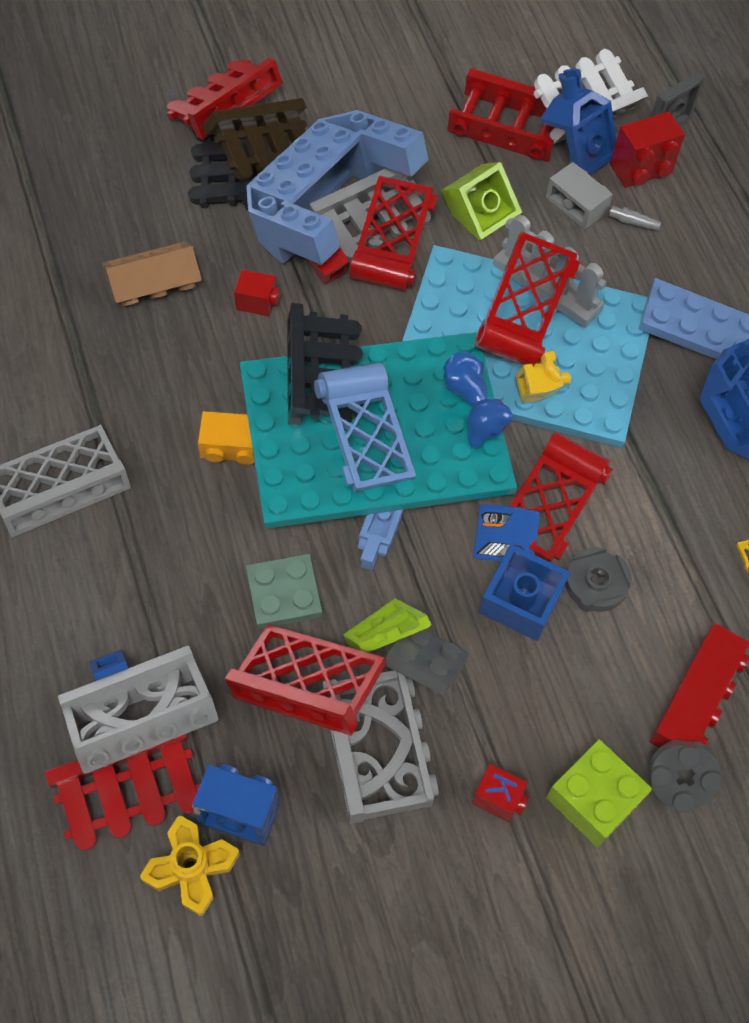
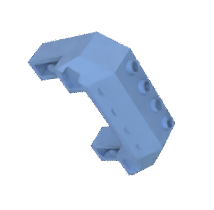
(318, 166)

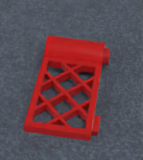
(384, 266)
(514, 340)
(578, 467)

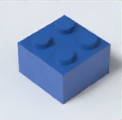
(524, 592)
(236, 803)

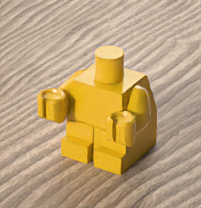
(541, 379)

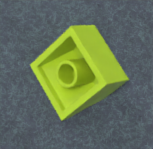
(482, 199)

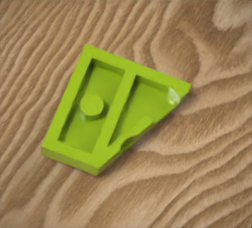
(386, 626)

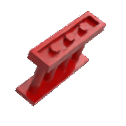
(502, 94)

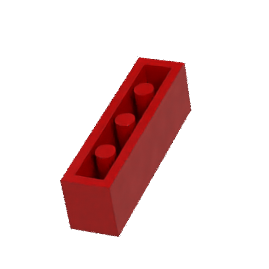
(703, 688)

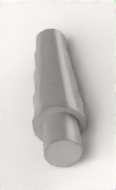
(634, 218)

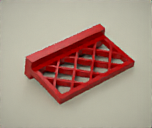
(297, 702)

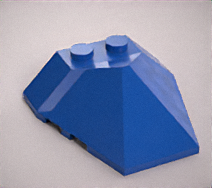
(727, 397)

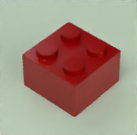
(647, 149)

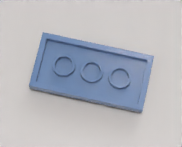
(692, 320)

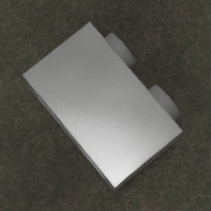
(579, 195)

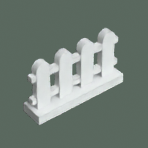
(625, 100)

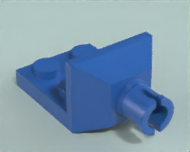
(586, 120)

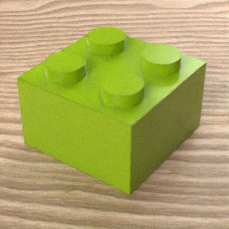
(598, 793)

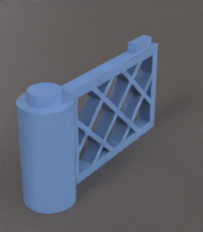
(349, 389)

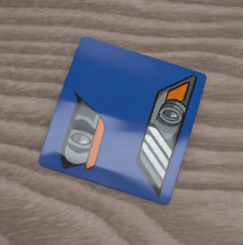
(503, 526)

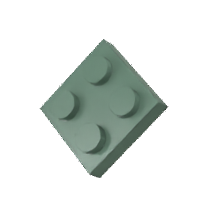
(284, 591)

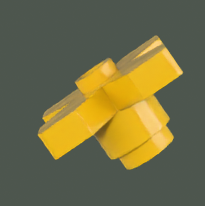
(170, 870)

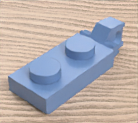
(377, 536)

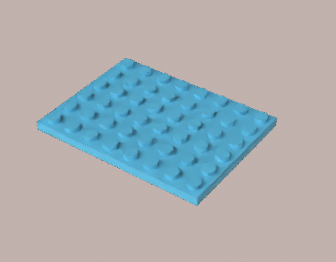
(600, 358)

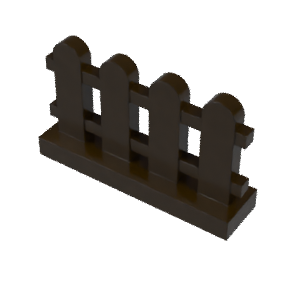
(253, 124)

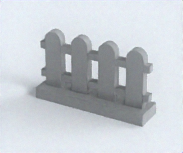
(353, 205)
(576, 300)

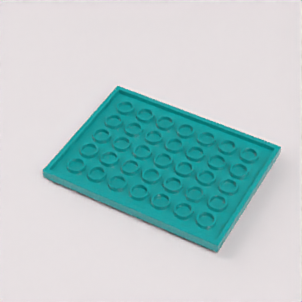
(303, 463)

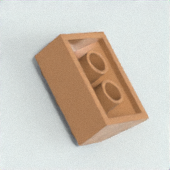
(152, 273)

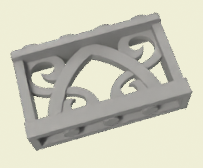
(109, 697)
(360, 787)

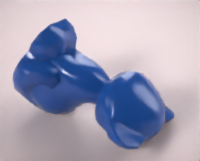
(487, 416)

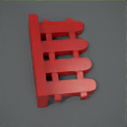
(250, 86)
(107, 782)

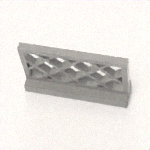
(64, 496)

